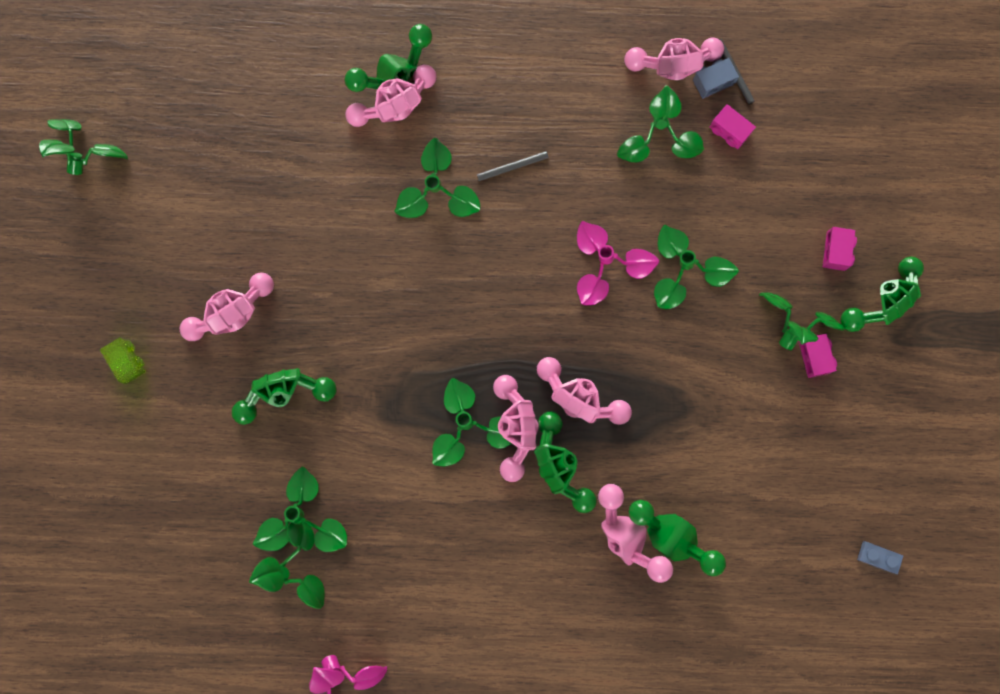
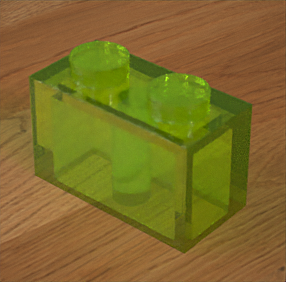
(123, 360)

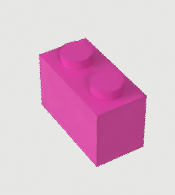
(732, 127)
(839, 248)
(818, 357)

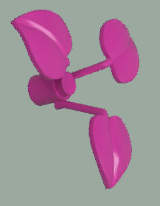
(592, 238)
(333, 674)

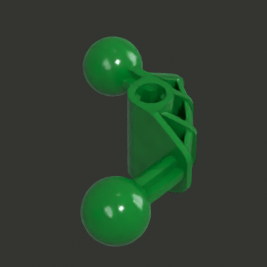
(390, 65)
(896, 297)
(277, 391)
(559, 465)
(675, 537)

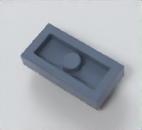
(880, 557)

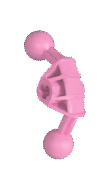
(677, 58)
(393, 99)
(227, 309)
(580, 396)
(516, 426)
(628, 538)

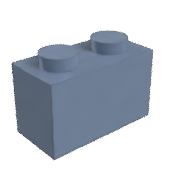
(715, 78)

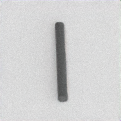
(741, 83)
(512, 166)

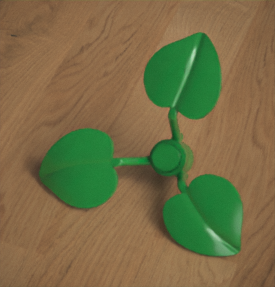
(662, 107)
(74, 160)
(411, 201)
(675, 242)
(796, 331)
(446, 448)
(300, 488)
(272, 576)

